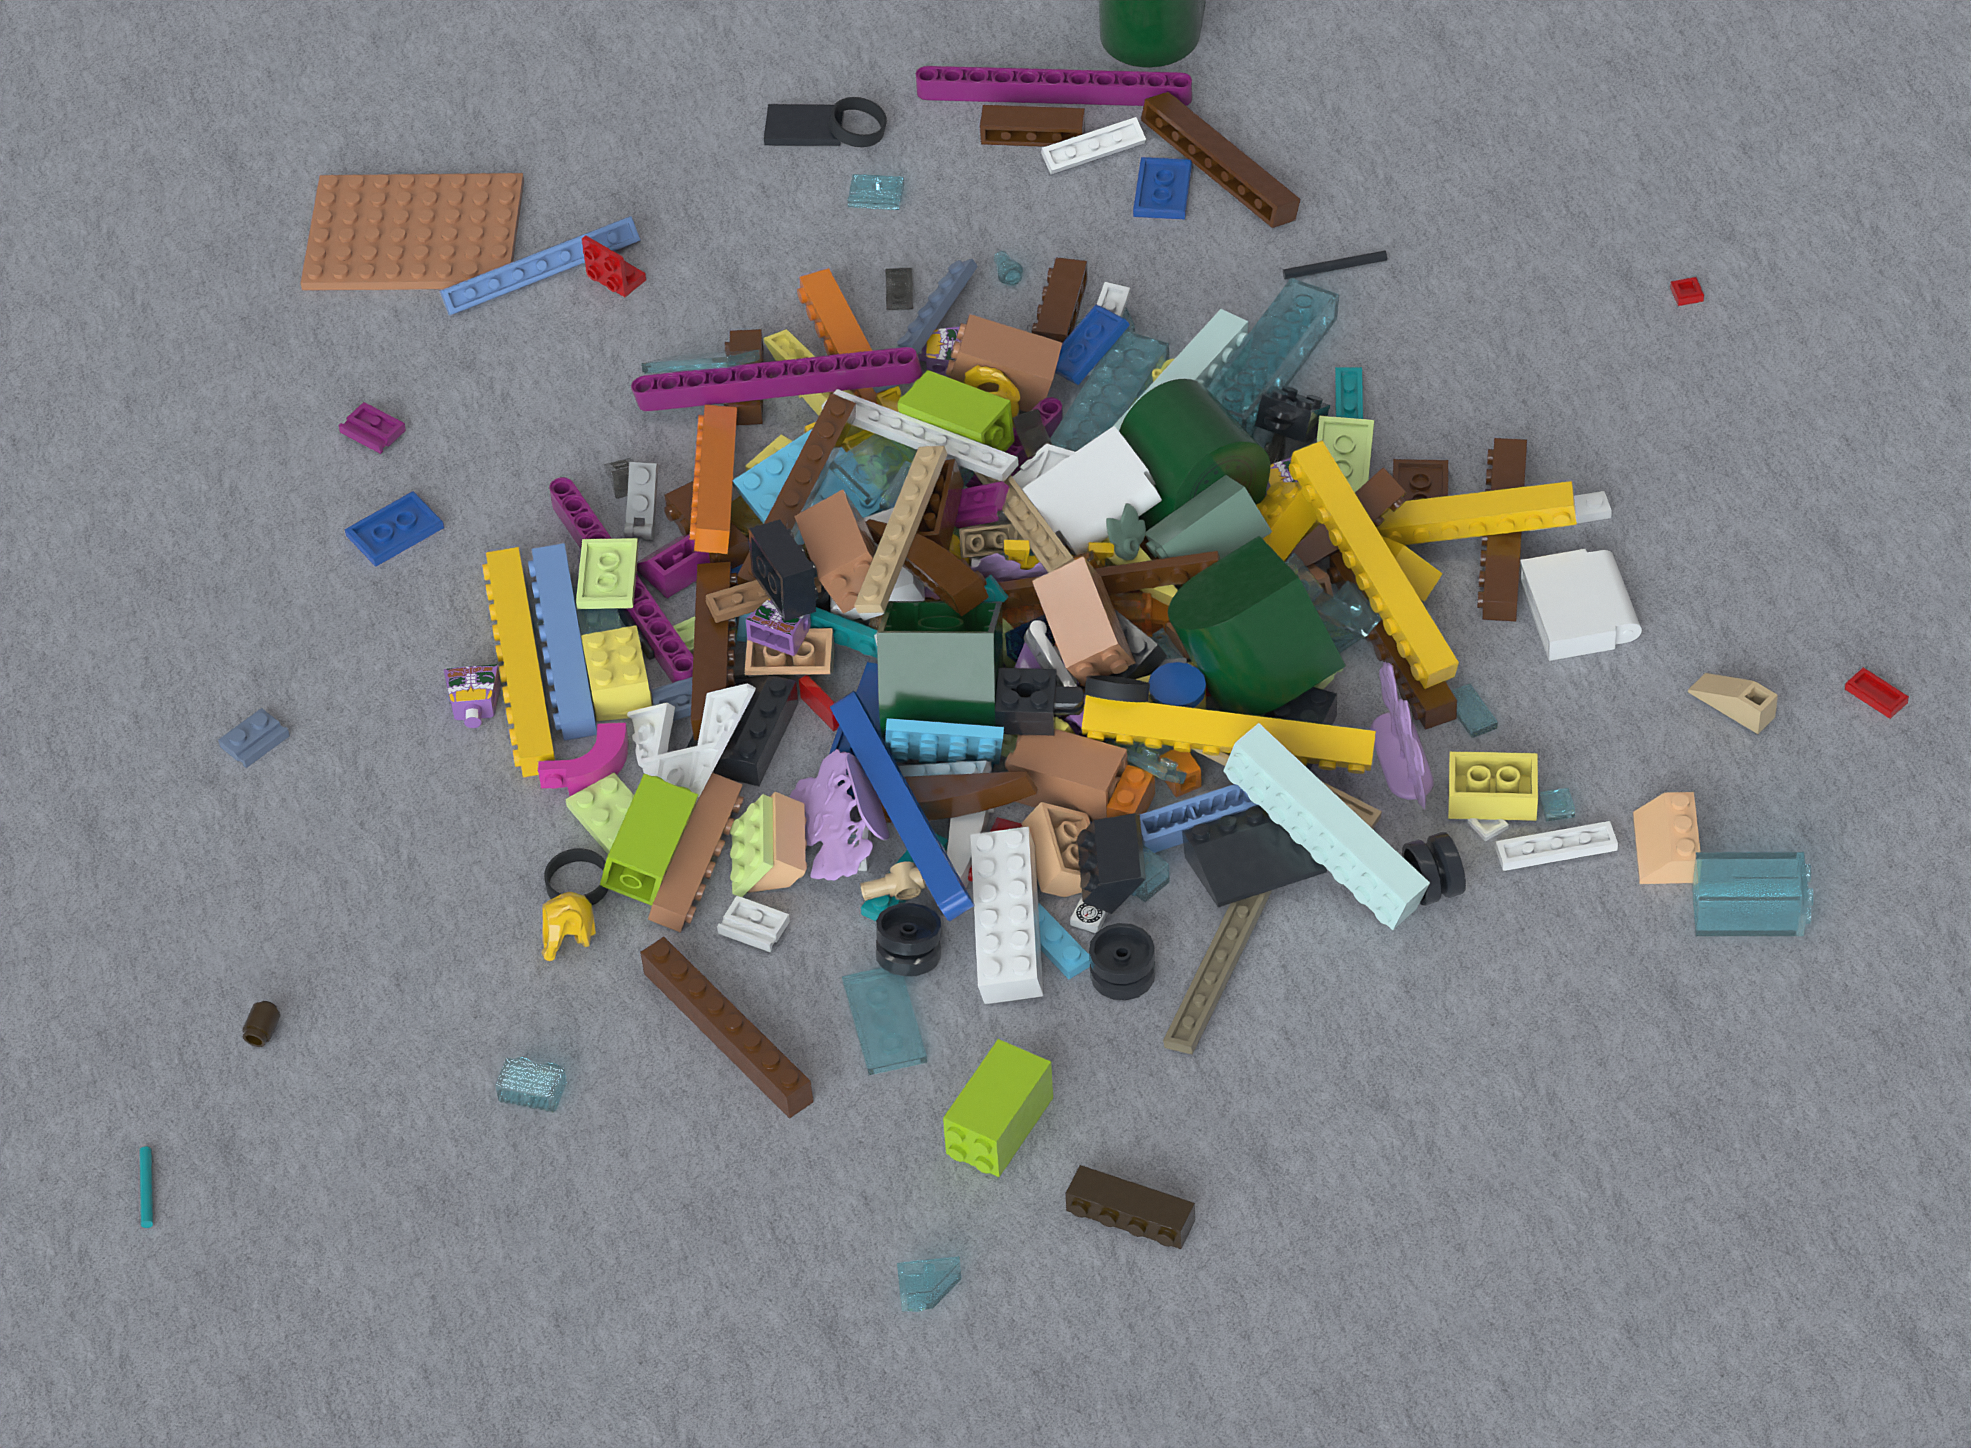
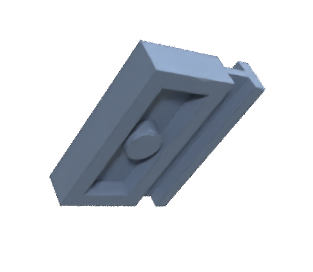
(676, 694)
(253, 737)

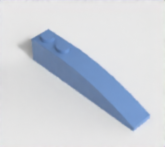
(1164, 826)

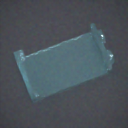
(1345, 610)

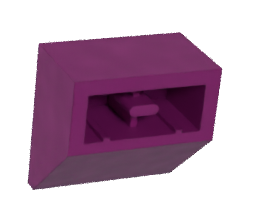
(672, 565)

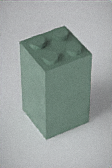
(1214, 520)

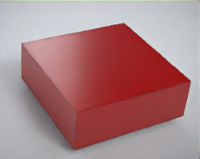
(1687, 291)

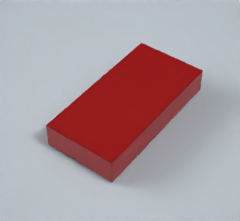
(1876, 693)
(818, 701)

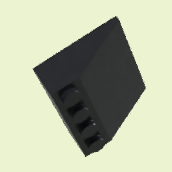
(758, 729)
(1246, 856)

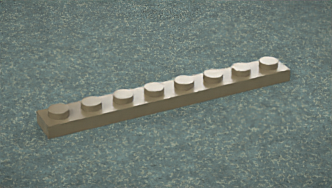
(1214, 973)

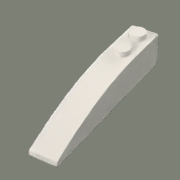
(960, 840)

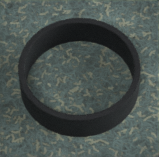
(863, 105)
(1117, 688)
(570, 856)

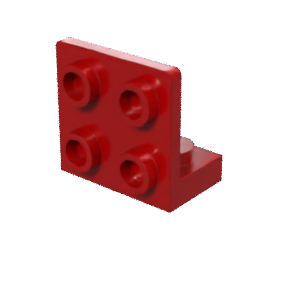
(610, 268)

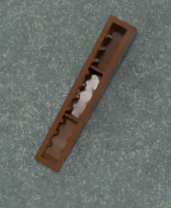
(1376, 497)
(940, 571)
(967, 793)

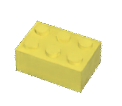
(616, 670)
(1493, 786)

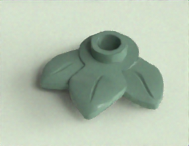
(1126, 533)

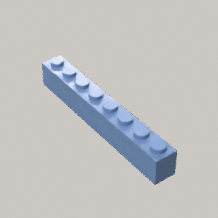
(564, 642)

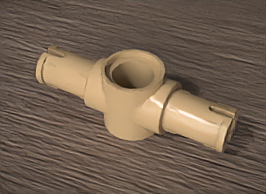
(902, 882)

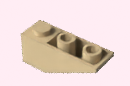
(986, 538)
(1738, 699)

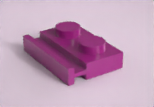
(372, 427)
(981, 504)

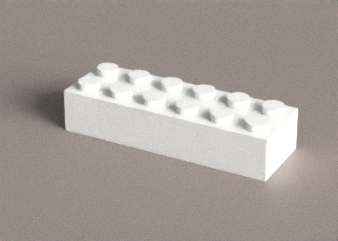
(1006, 915)

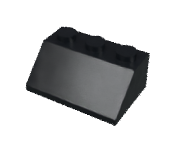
(1111, 861)

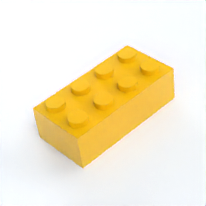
(1287, 516)

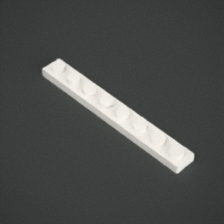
(920, 434)

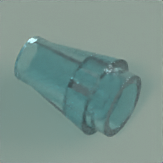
(1008, 269)

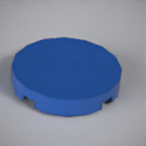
(1177, 685)

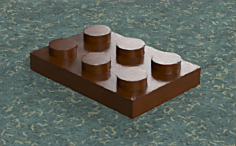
(1421, 478)

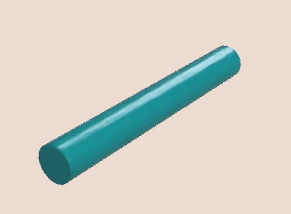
(146, 1189)

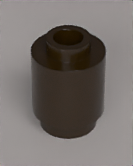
(260, 1023)

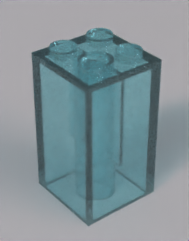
(1751, 894)

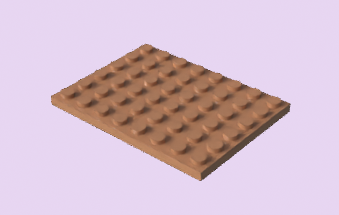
(410, 230)

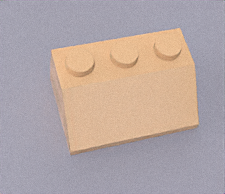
(813, 657)
(1667, 838)
(788, 844)
(1056, 847)

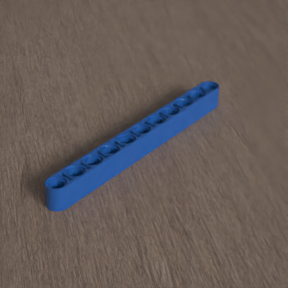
(902, 807)

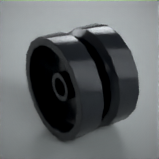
(1439, 864)
(908, 939)
(1122, 961)

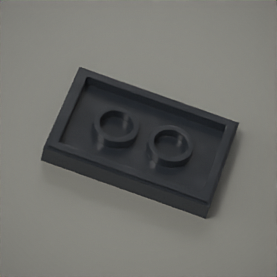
(800, 125)

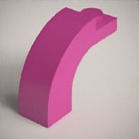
(602, 760)

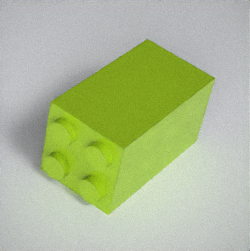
(960, 410)
(648, 838)
(998, 1108)

